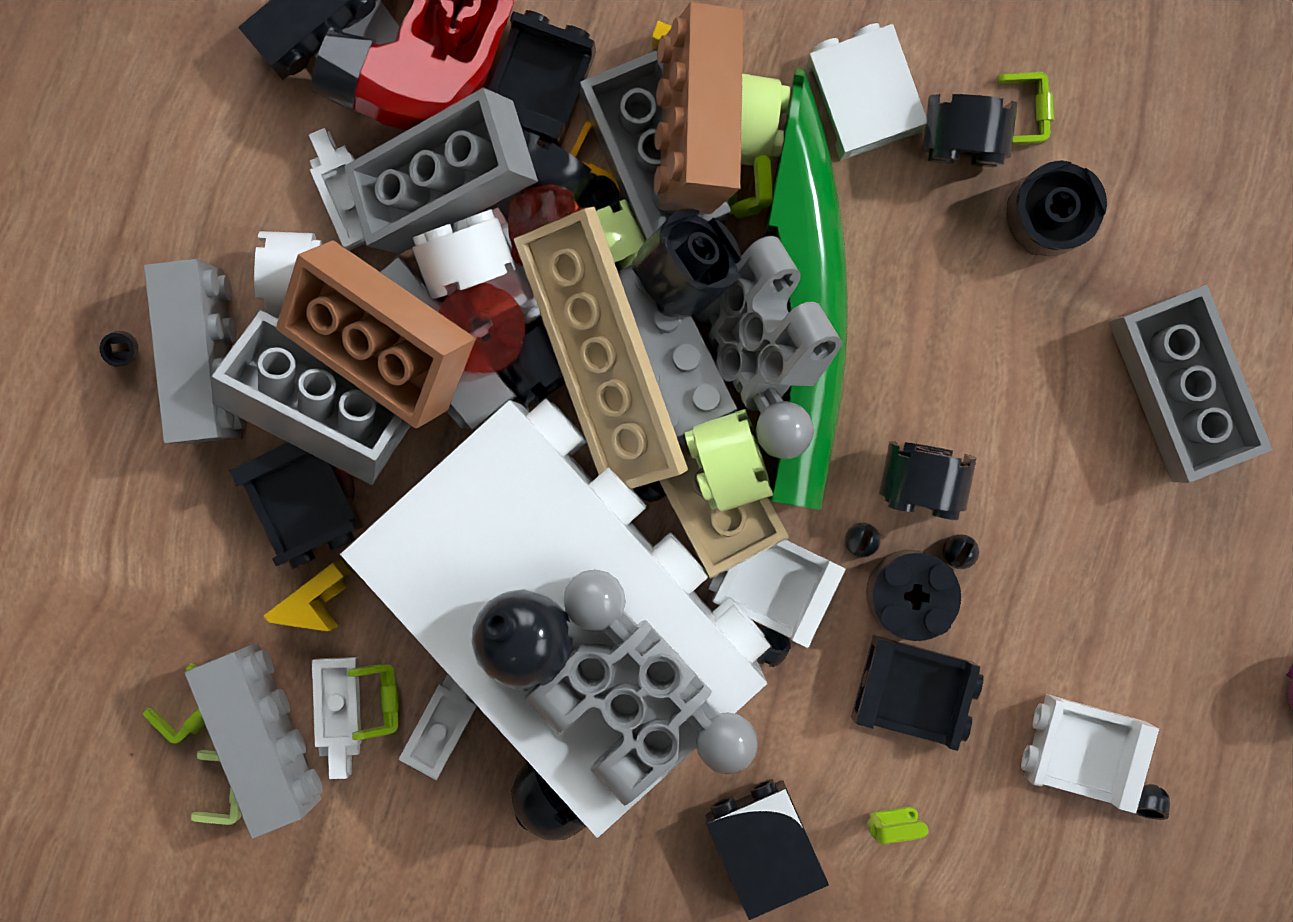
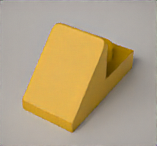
(303, 606)

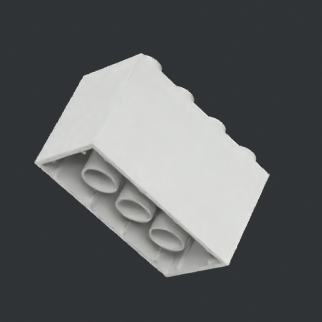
(526, 516)

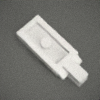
(335, 189)
(336, 712)
(439, 729)

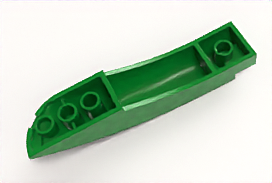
(810, 227)

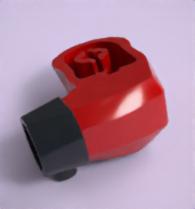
(434, 62)

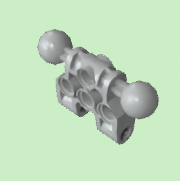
(769, 348)
(630, 765)

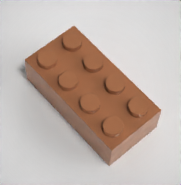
(700, 108)
(374, 333)

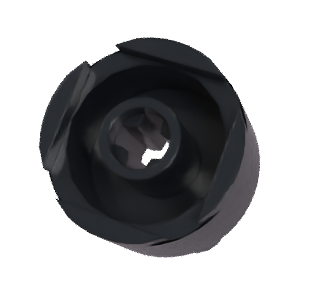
(969, 128)
(1054, 184)
(687, 263)
(536, 369)
(927, 479)
(931, 613)

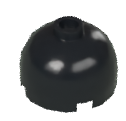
(557, 167)
(521, 639)
(541, 808)

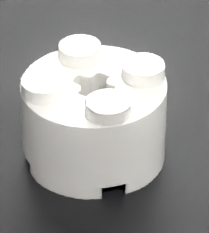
(463, 257)
(275, 265)

